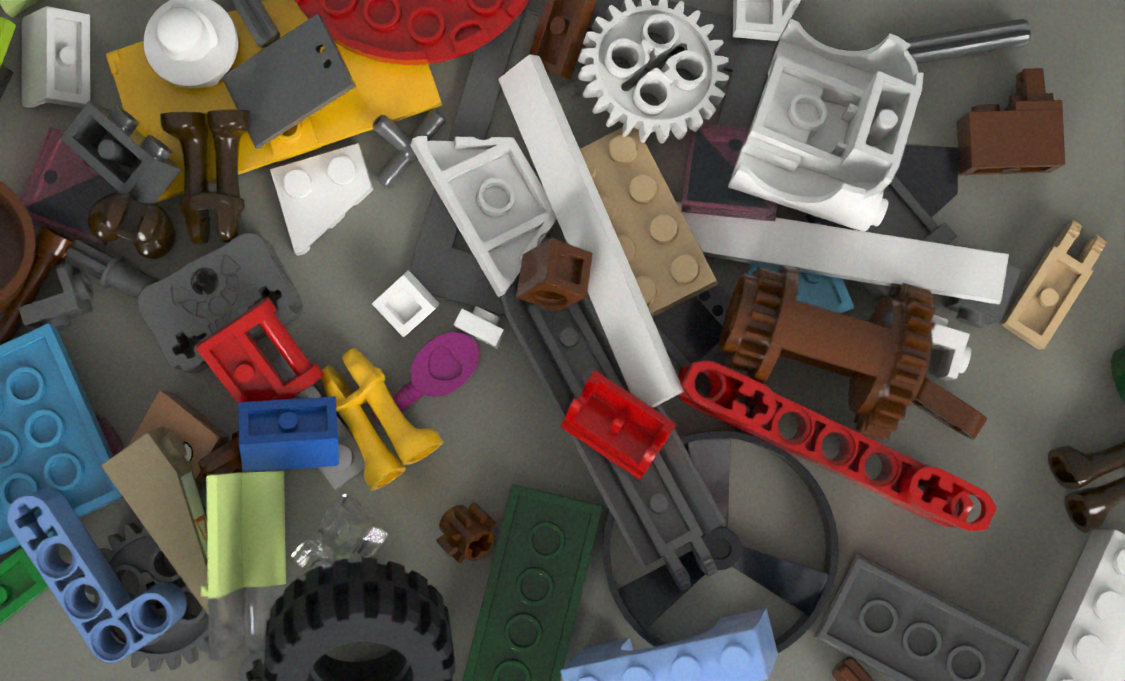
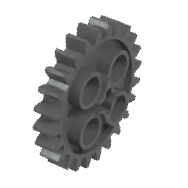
(145, 559)

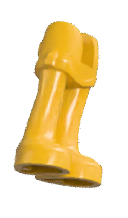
(409, 442)

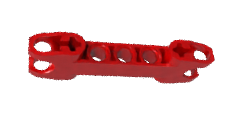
(899, 477)

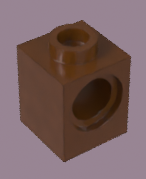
(554, 275)

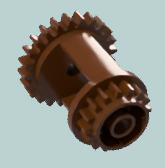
(880, 356)

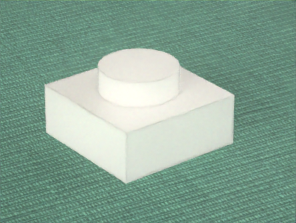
(406, 303)
(480, 325)

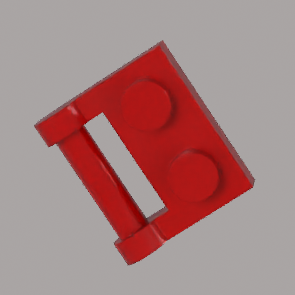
(244, 366)

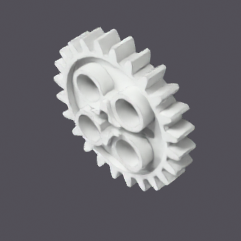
(626, 36)

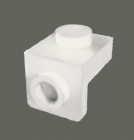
(954, 348)

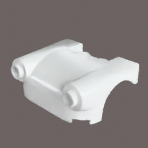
(830, 128)

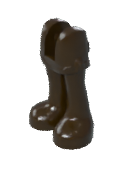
(192, 132)
(125, 217)
(1076, 469)

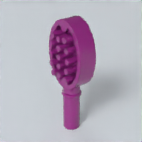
(440, 368)

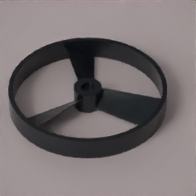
(799, 585)

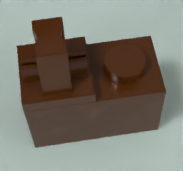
(1018, 139)

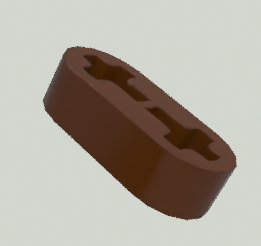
(949, 409)

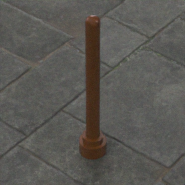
(49, 250)

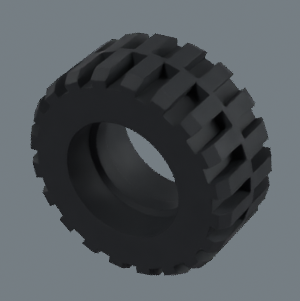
(359, 605)

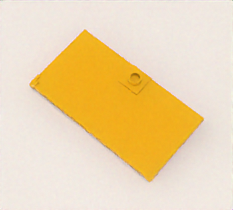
(379, 90)

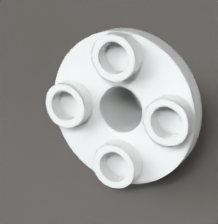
(191, 43)

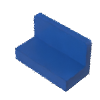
(288, 434)

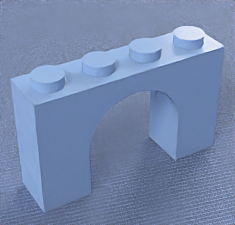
(733, 650)

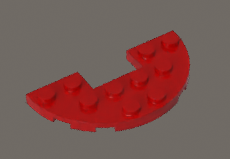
(413, 29)

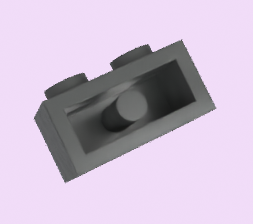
(121, 153)

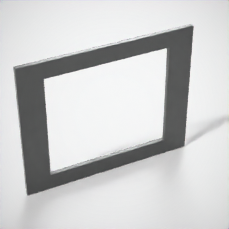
(455, 272)

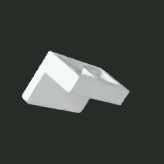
(55, 58)

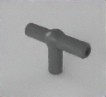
(402, 142)

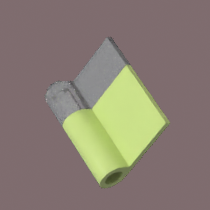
(244, 557)

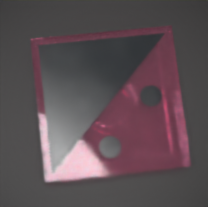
(708, 174)
(64, 188)

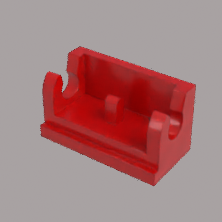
(617, 425)

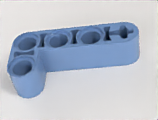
(89, 568)

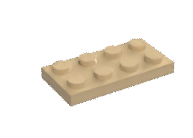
(647, 222)

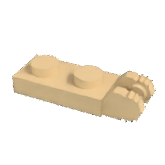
(1052, 288)

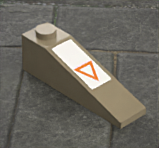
(167, 501)

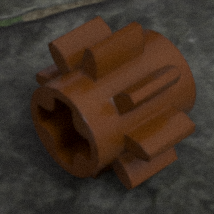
(466, 532)

